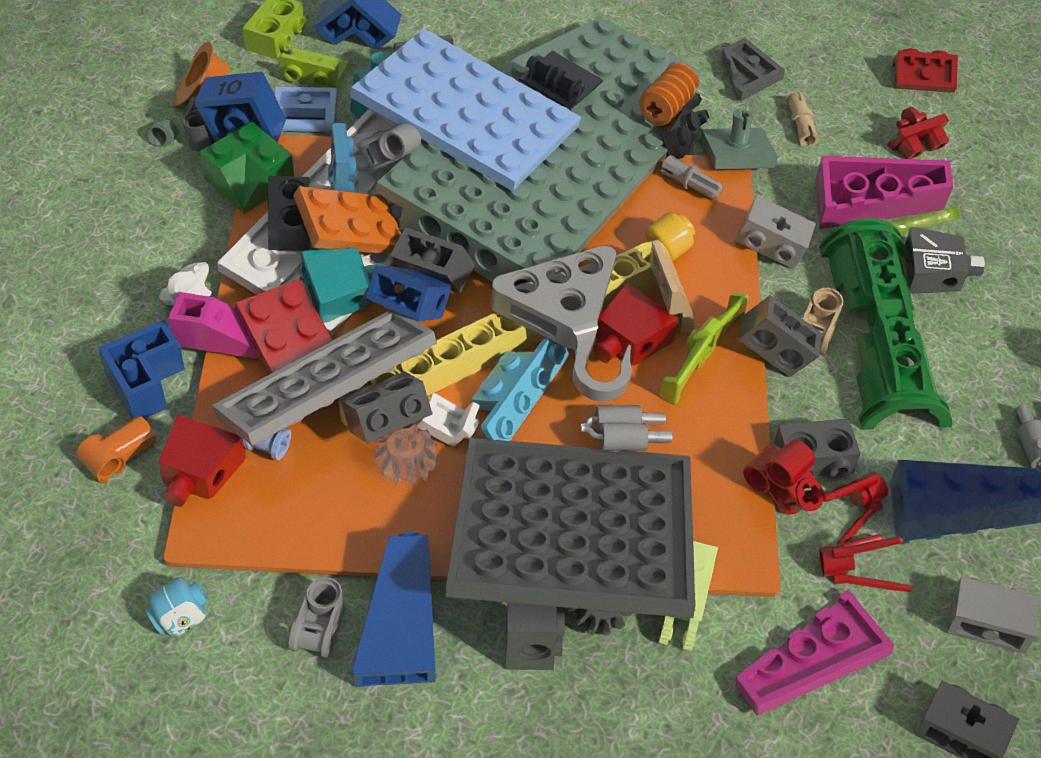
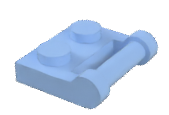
(308, 102)

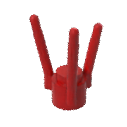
(865, 492)
(839, 559)

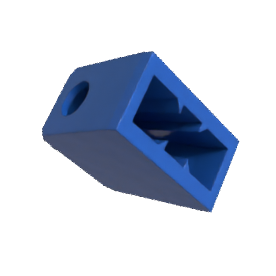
(420, 299)

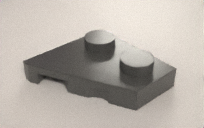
(749, 68)

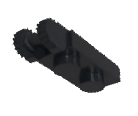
(684, 127)

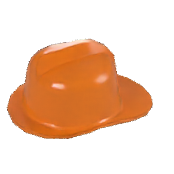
(203, 65)

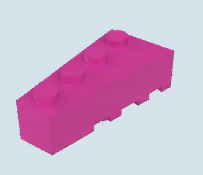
(879, 188)

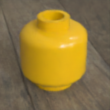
(673, 232)

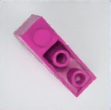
(209, 326)

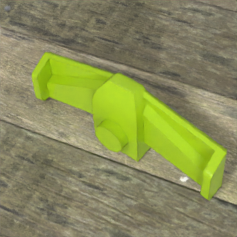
(701, 345)

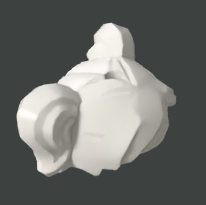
(188, 280)

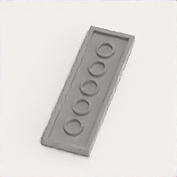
(323, 376)

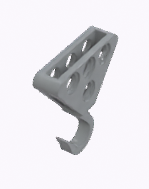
(547, 308)

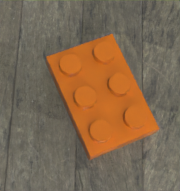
(347, 220)

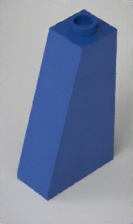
(399, 622)

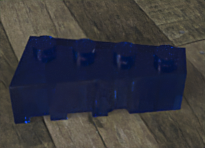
(961, 498)

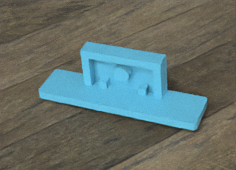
(516, 387)

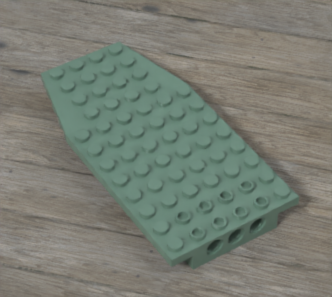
(571, 190)

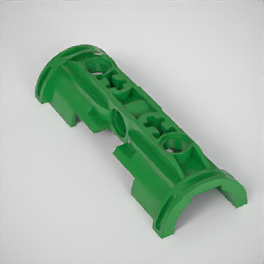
(883, 382)

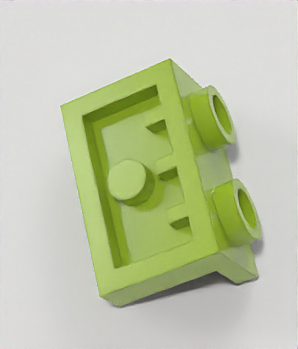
(313, 68)

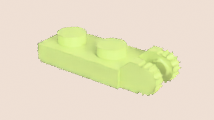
(703, 568)

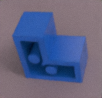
(370, 20)
(139, 364)

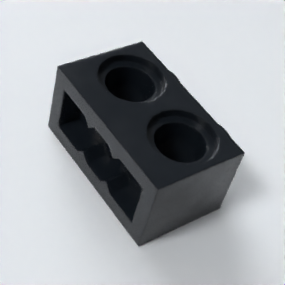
(285, 222)

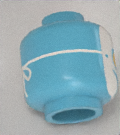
(177, 607)

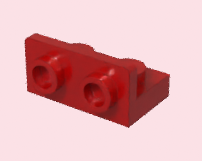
(925, 70)

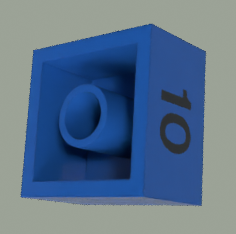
(236, 100)

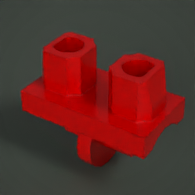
(916, 127)

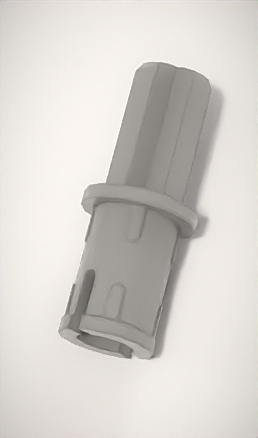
(691, 177)

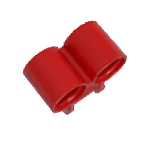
(785, 475)

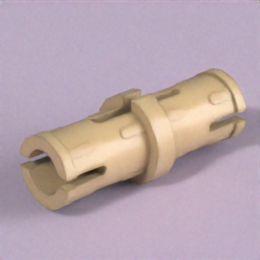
(802, 119)

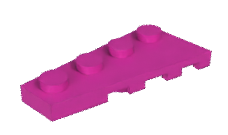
(822, 652)

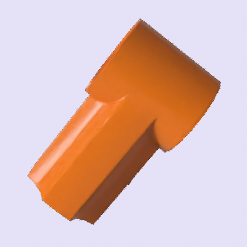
(110, 453)

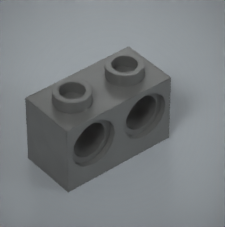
(780, 336)
(386, 407)
(830, 441)

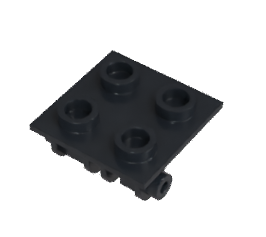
(559, 79)

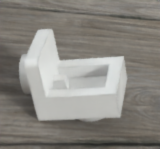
(449, 421)

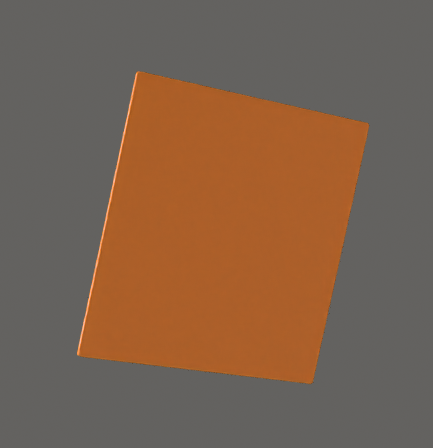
(333, 509)

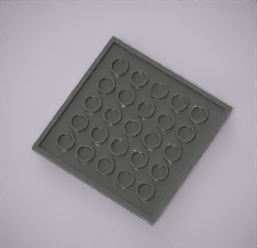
(574, 529)

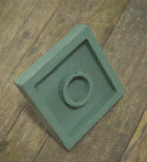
(739, 146)

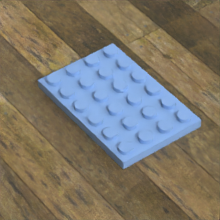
(466, 108)

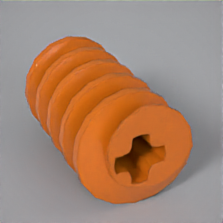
(668, 94)

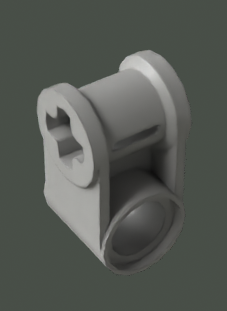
(385, 147)
(318, 624)

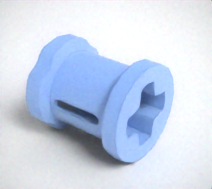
(276, 445)

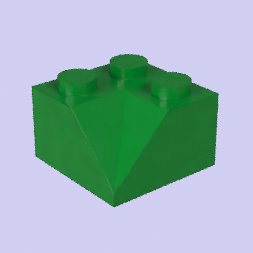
(241, 165)

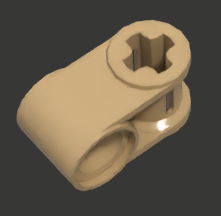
(824, 314)

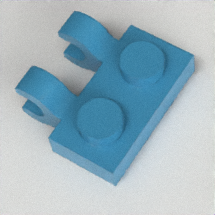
(342, 164)

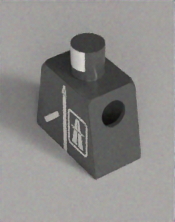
(938, 261)

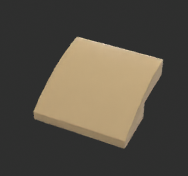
(671, 287)

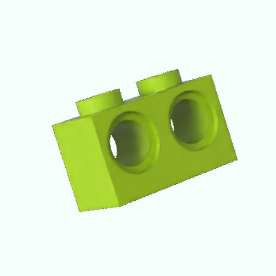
(274, 27)

